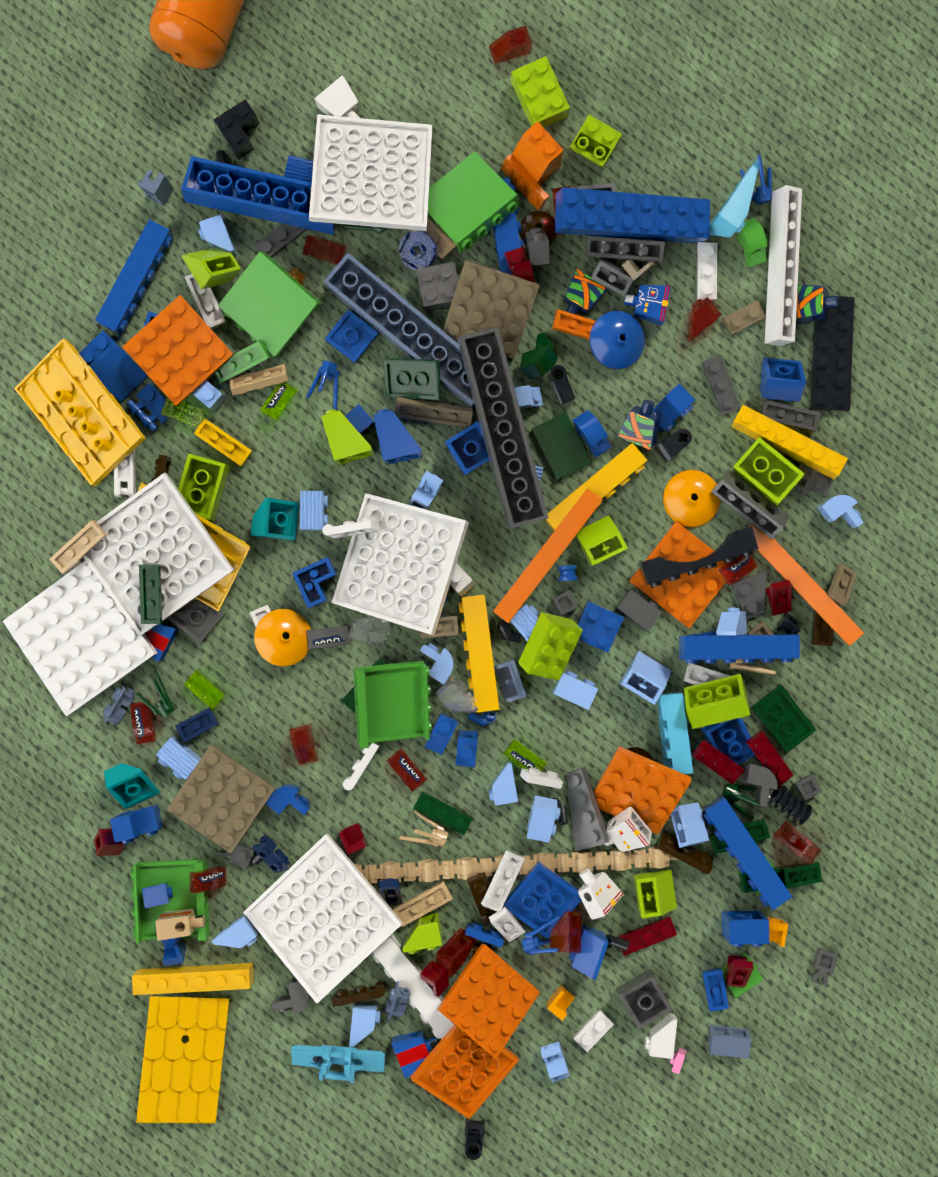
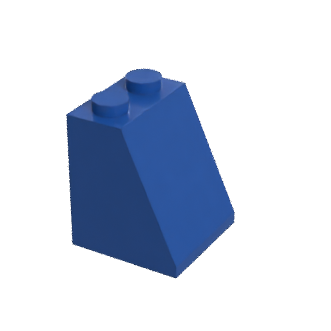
(394, 439)

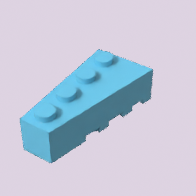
(674, 732)

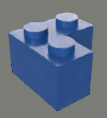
(674, 404)
(310, 580)
(130, 824)

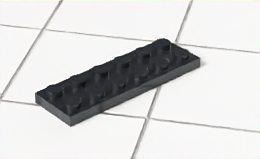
(833, 358)

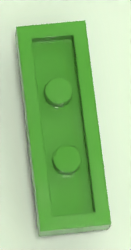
(242, 361)

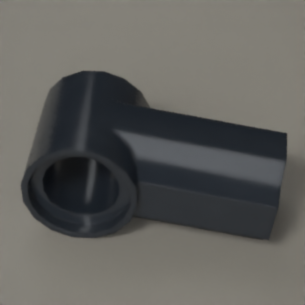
(561, 387)

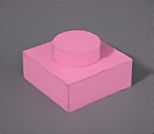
(677, 1060)

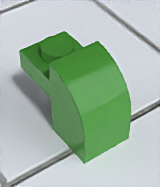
(754, 242)

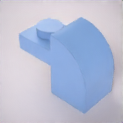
(528, 396)
(426, 491)
(838, 506)
(444, 662)
(555, 1062)

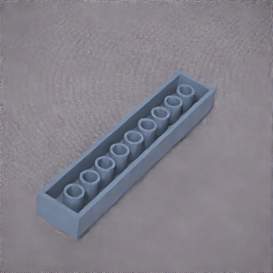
(399, 322)

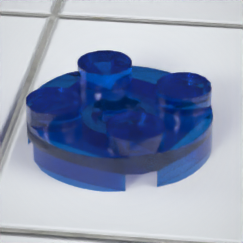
(407, 251)

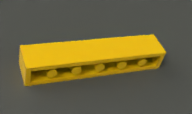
(789, 442)
(602, 482)
(480, 652)
(193, 979)

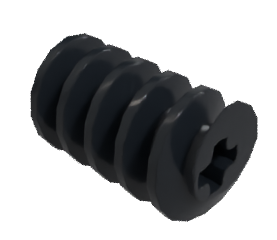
(791, 803)

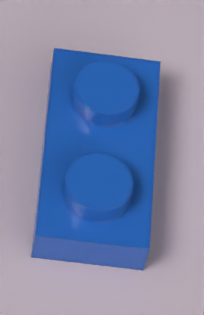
(477, 931)
(715, 989)

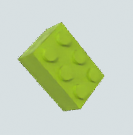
(540, 93)
(768, 471)
(203, 485)
(550, 646)
(716, 701)

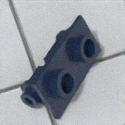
(276, 860)

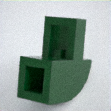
(541, 359)

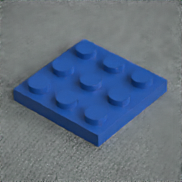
(541, 898)

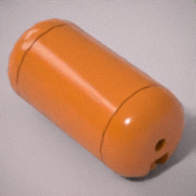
(194, 29)

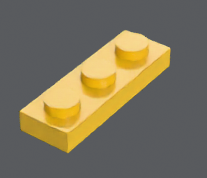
(223, 442)

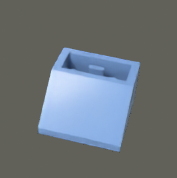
(645, 677)

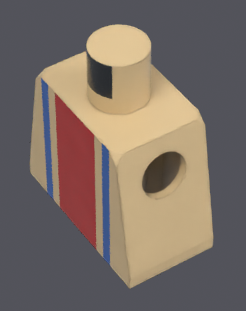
(178, 924)

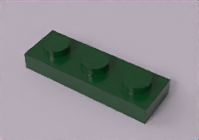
(150, 593)
(443, 813)
(757, 830)

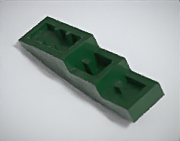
(790, 875)

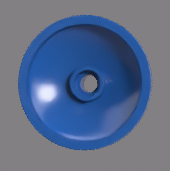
(606, 341)

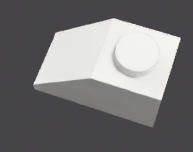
(662, 1038)

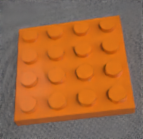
(178, 350)
(692, 593)
(643, 785)
(488, 1001)
(462, 1072)

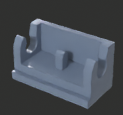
(156, 190)
(510, 681)
(729, 1041)

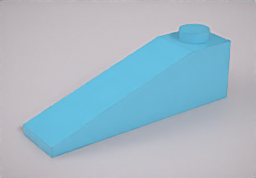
(736, 207)

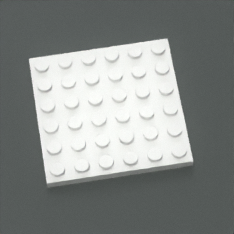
(371, 173)
(162, 530)
(403, 567)
(78, 639)
(322, 918)

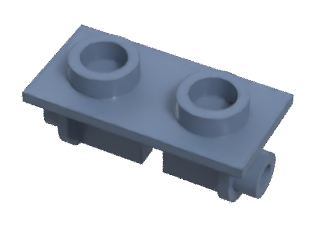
(114, 711)
(397, 1001)

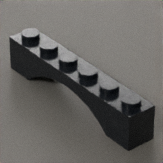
(735, 544)

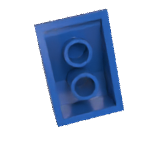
(113, 366)
(730, 739)

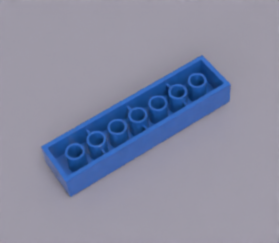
(250, 193)
(632, 215)

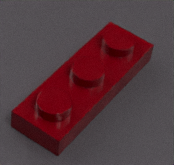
(769, 757)
(718, 762)
(648, 935)

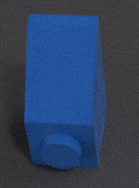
(441, 733)

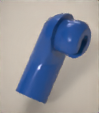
(484, 718)

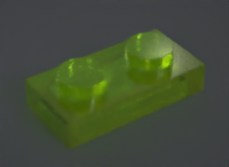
(204, 689)

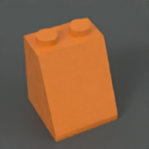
(538, 153)

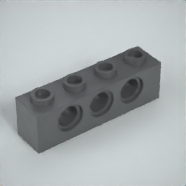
(625, 248)
(750, 504)

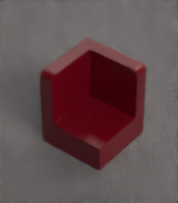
(352, 838)
(105, 843)
(436, 976)

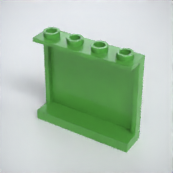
(470, 201)
(268, 304)
(392, 702)
(177, 875)

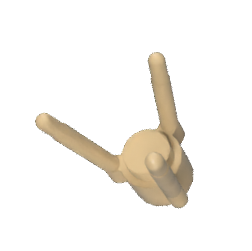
(743, 666)
(436, 838)

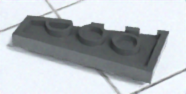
(196, 620)
(585, 814)

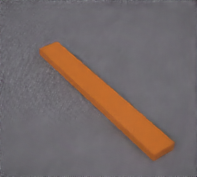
(547, 555)
(807, 588)

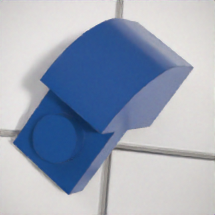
(592, 432)
(288, 794)

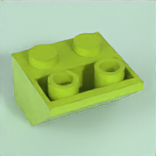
(596, 141)
(212, 267)
(600, 540)
(654, 893)
(424, 934)

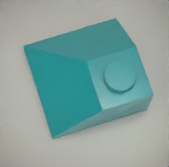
(275, 519)
(129, 785)

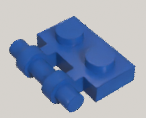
(154, 401)

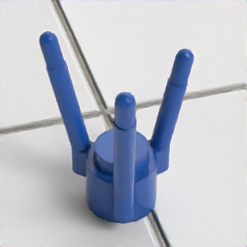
(764, 192)
(327, 372)
(532, 943)

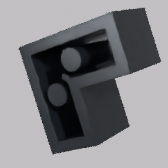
(234, 125)

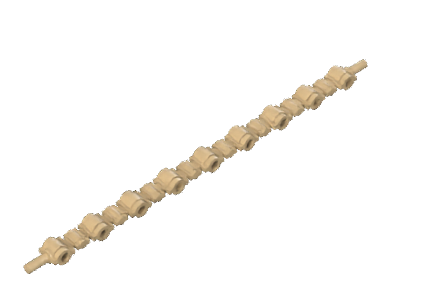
(466, 867)

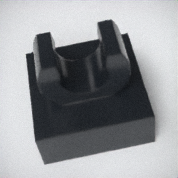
(789, 623)

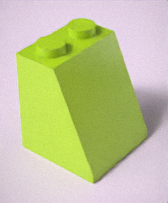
(344, 439)

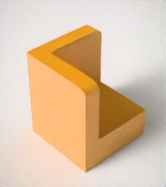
(777, 931)
(559, 1002)

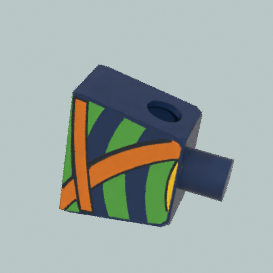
(583, 293)
(813, 303)
(641, 425)

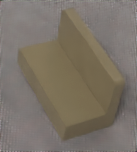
(635, 270)

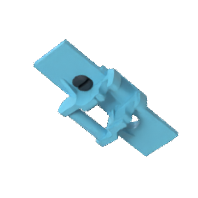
(324, 1056)

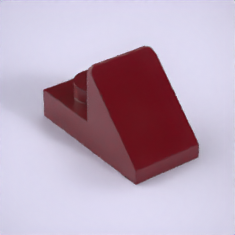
(518, 264)
(779, 597)
(738, 971)

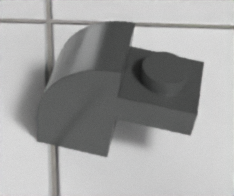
(763, 780)
(297, 999)

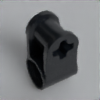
(671, 446)
(474, 1136)

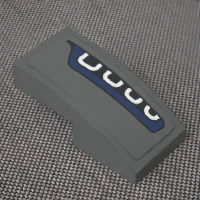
(327, 637)

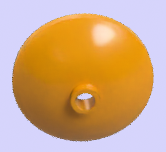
(678, 499)
(273, 646)

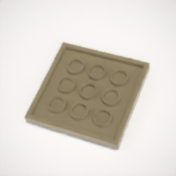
(490, 300)
(221, 798)

